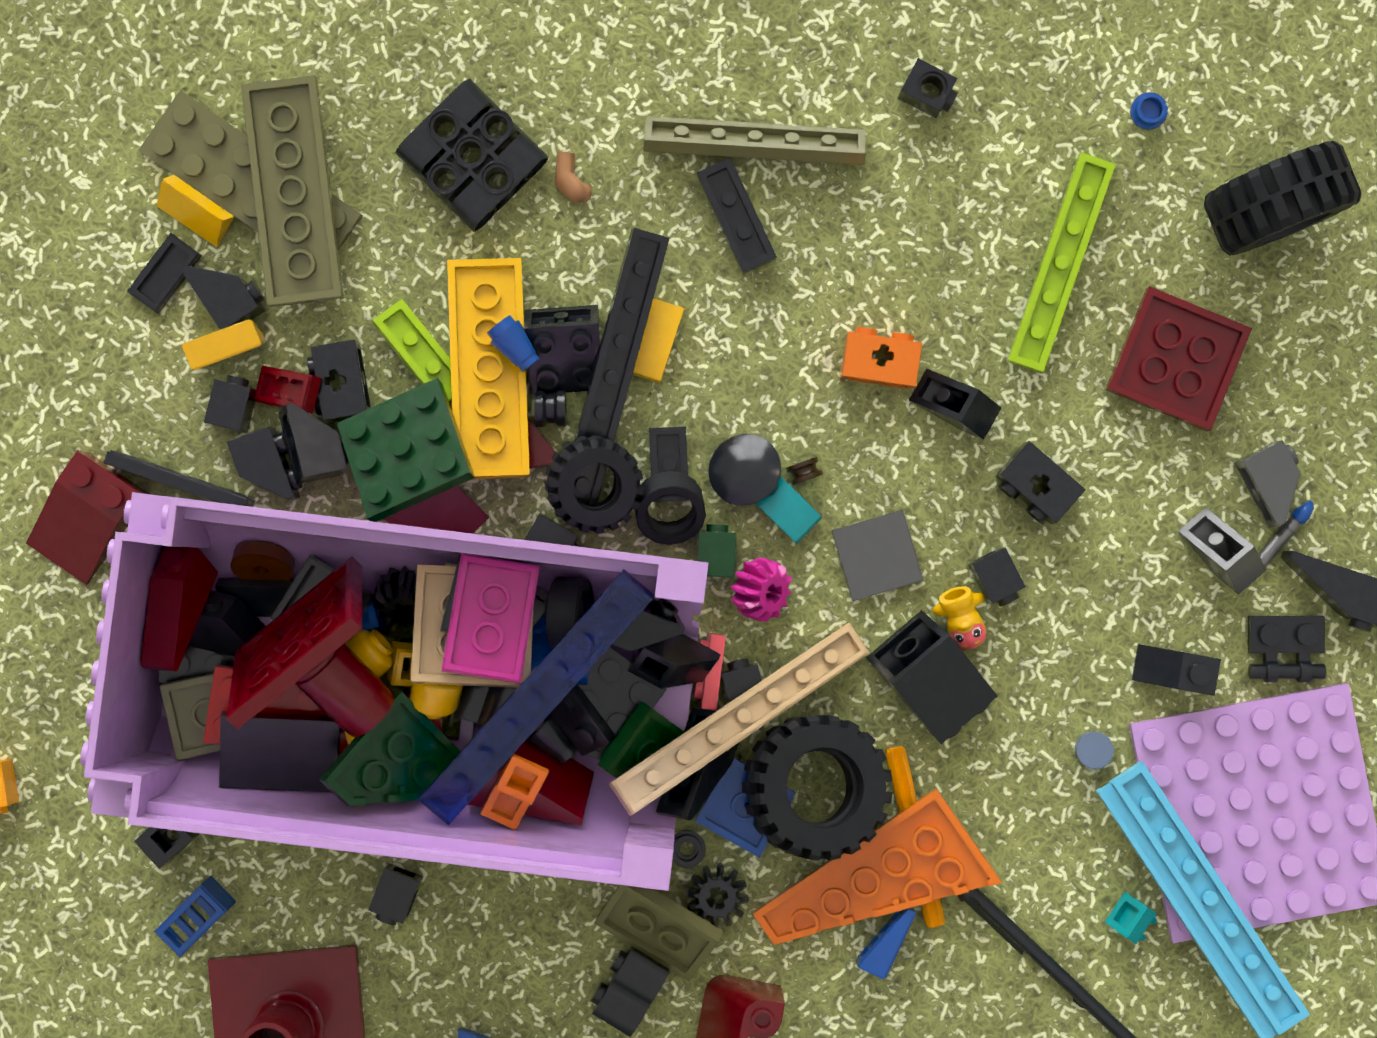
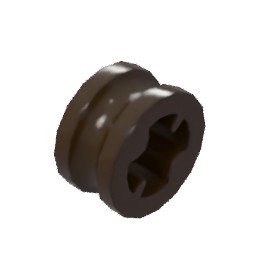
(804, 471)

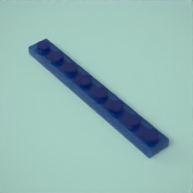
(536, 696)

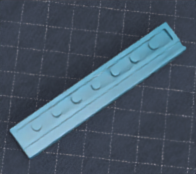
(1202, 902)

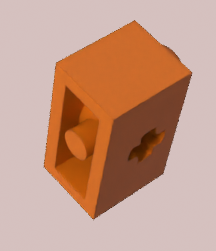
(898, 372)

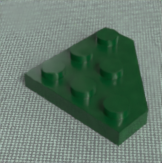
(392, 759)

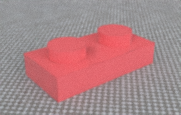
(708, 690)

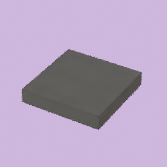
(877, 555)

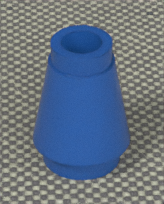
(513, 343)

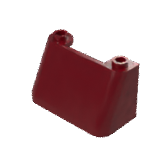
(740, 1008)

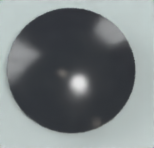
(745, 470)

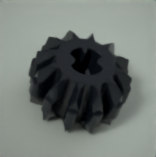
(396, 596)
(729, 898)

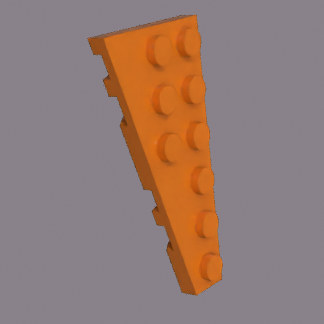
(907, 864)

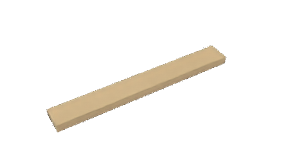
(738, 719)

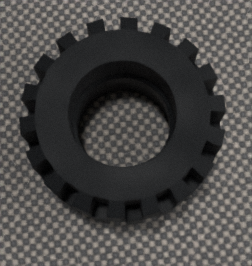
(610, 510)

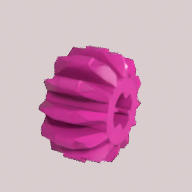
(761, 589)

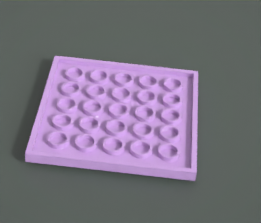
(1271, 801)

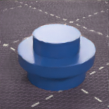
(1148, 111)

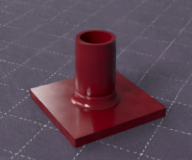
(310, 650)
(288, 994)

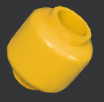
(372, 650)
(435, 699)

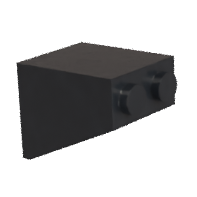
(932, 676)

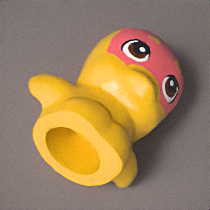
(963, 619)

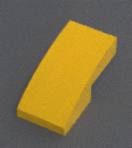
(657, 340)

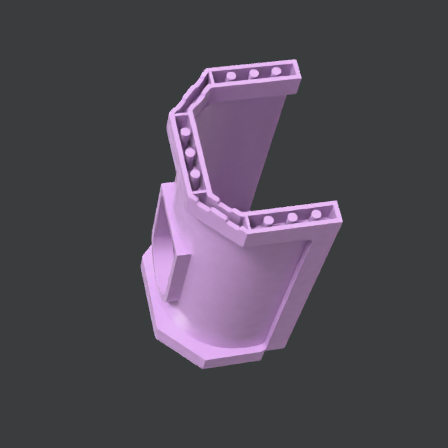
(133, 748)

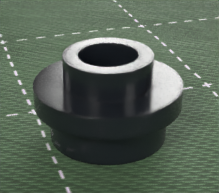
(696, 857)

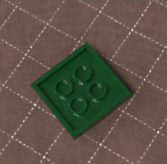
(405, 450)

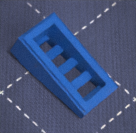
(211, 899)
(884, 947)

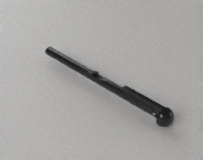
(1023, 943)

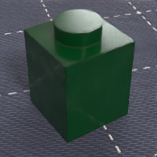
(718, 549)

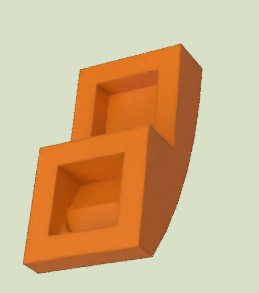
(514, 791)

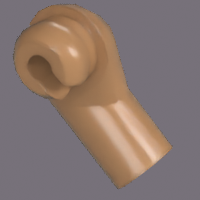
(568, 182)

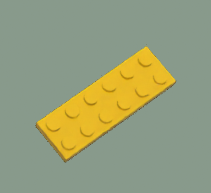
(485, 385)

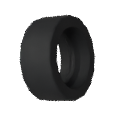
(674, 531)
(565, 605)

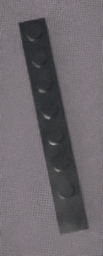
(619, 351)

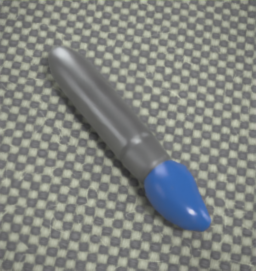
(1285, 532)

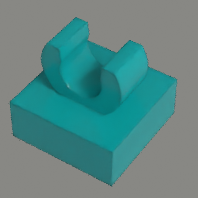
(1131, 918)

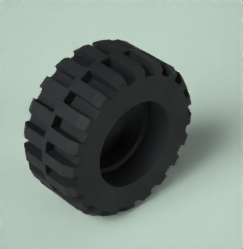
(1282, 197)
(863, 795)

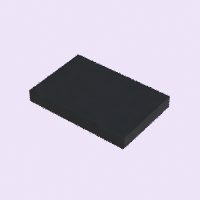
(278, 752)

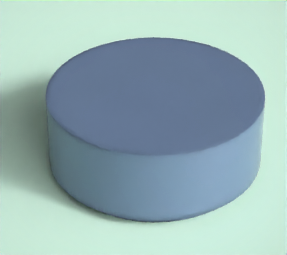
(1094, 750)

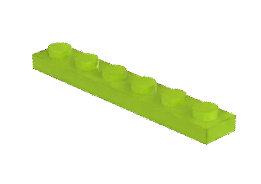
(1061, 262)

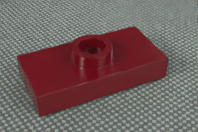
(285, 387)

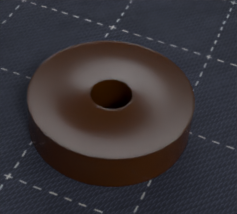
(261, 561)

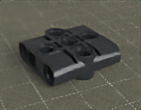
(433, 155)

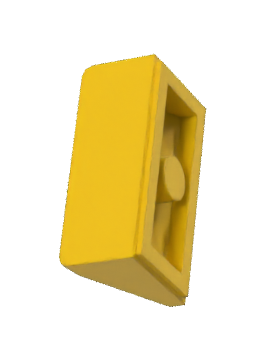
(193, 210)
(223, 344)

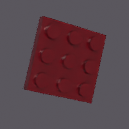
(1178, 359)

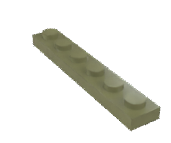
(755, 140)

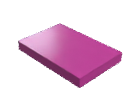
(490, 618)

